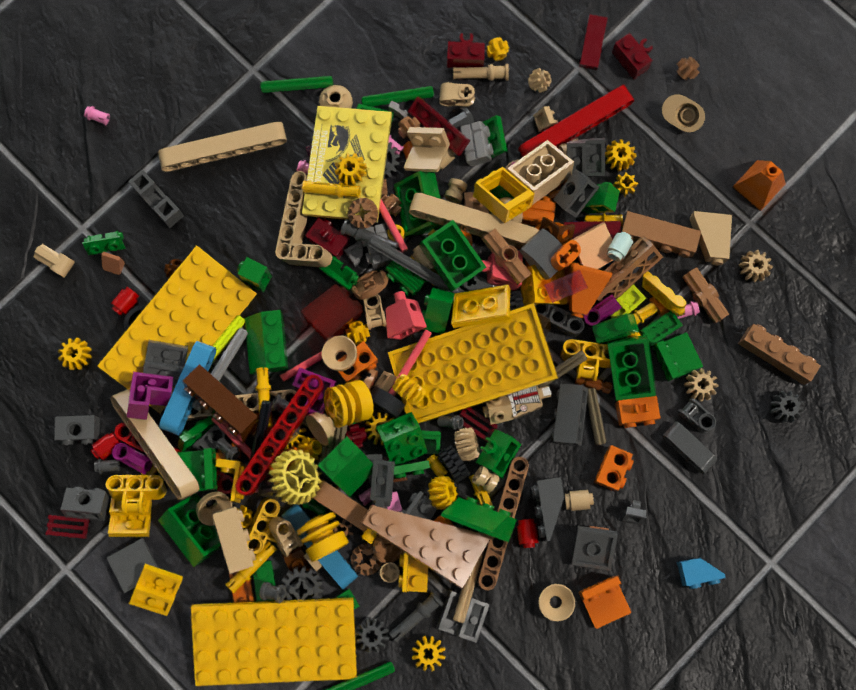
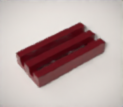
(481, 417)
(51, 524)

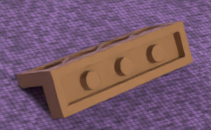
(623, 270)

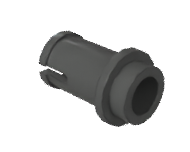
(455, 422)
(227, 449)
(106, 465)

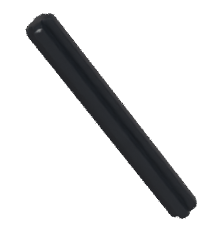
(260, 435)

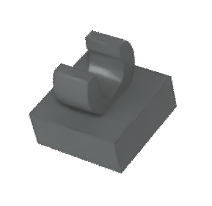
(634, 514)

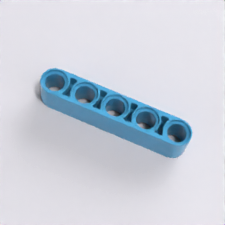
(180, 402)
(334, 562)

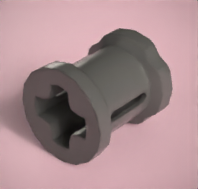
(272, 592)

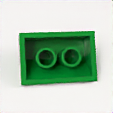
(405, 189)
(452, 255)
(266, 341)
(632, 368)
(481, 518)
(190, 535)

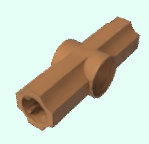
(499, 247)
(705, 295)

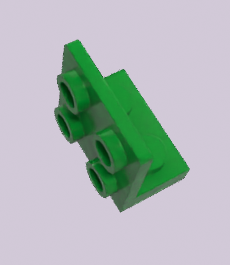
(677, 356)
(402, 439)
(202, 467)

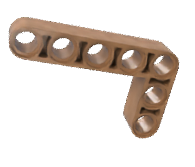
(340, 504)

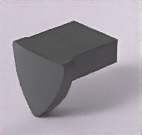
(462, 119)

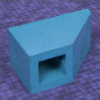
(698, 571)

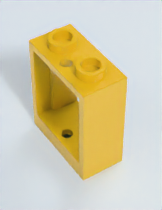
(505, 212)

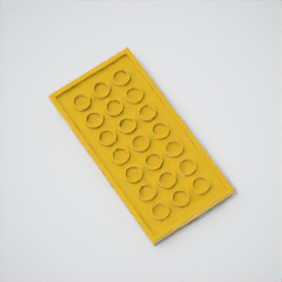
(189, 308)
(477, 364)
(274, 641)

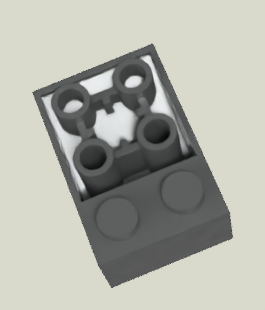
(549, 500)

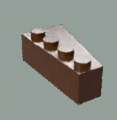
(221, 403)

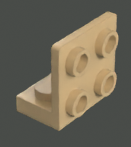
(427, 149)

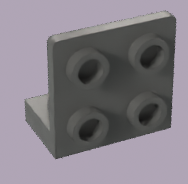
(420, 506)

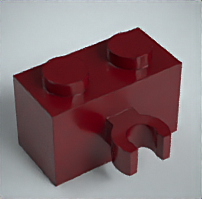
(465, 53)
(633, 55)
(329, 238)

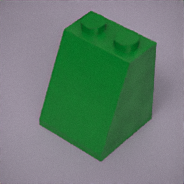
(347, 466)

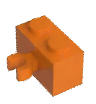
(637, 410)

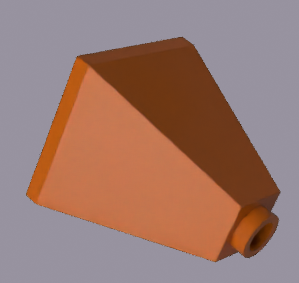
(761, 183)
(596, 280)

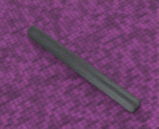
(410, 264)

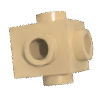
(498, 410)

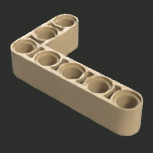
(296, 228)

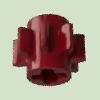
(356, 435)

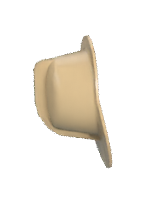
(683, 113)

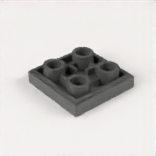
(129, 563)

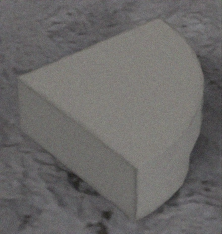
(394, 107)
(355, 253)

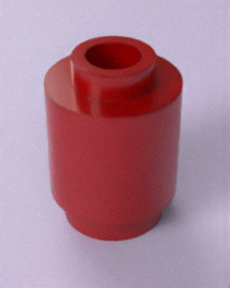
(124, 301)
(104, 446)
(527, 533)

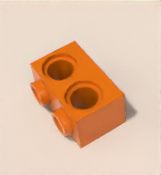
(359, 368)
(609, 466)

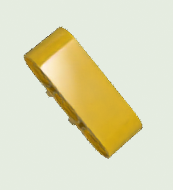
(589, 367)
(135, 499)
(260, 515)

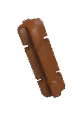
(598, 384)

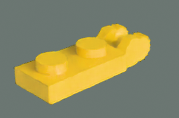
(664, 294)

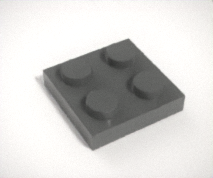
(594, 548)

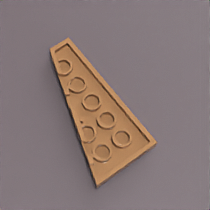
(439, 546)

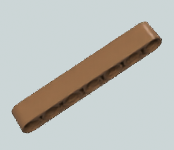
(514, 495)

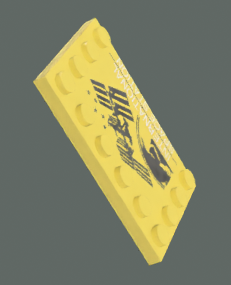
(343, 132)

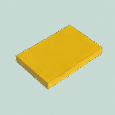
(481, 306)

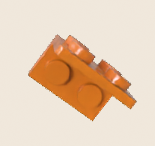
(605, 602)

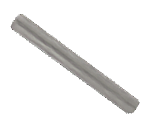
(226, 359)

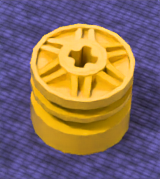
(348, 403)
(322, 536)

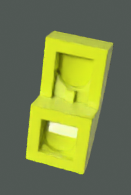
(629, 301)

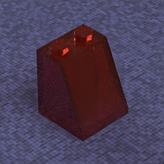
(332, 312)

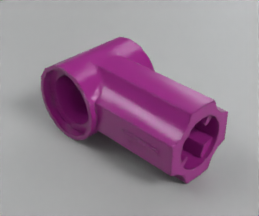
(604, 310)
(132, 458)

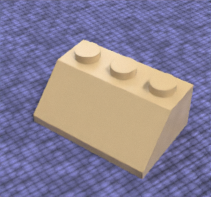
(543, 169)
(233, 539)

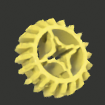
(289, 482)

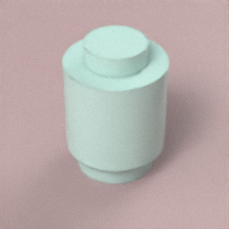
(619, 246)

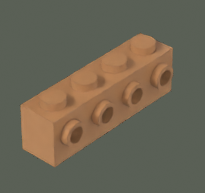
(662, 234)
(779, 354)

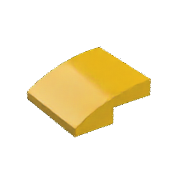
(130, 524)
(155, 589)

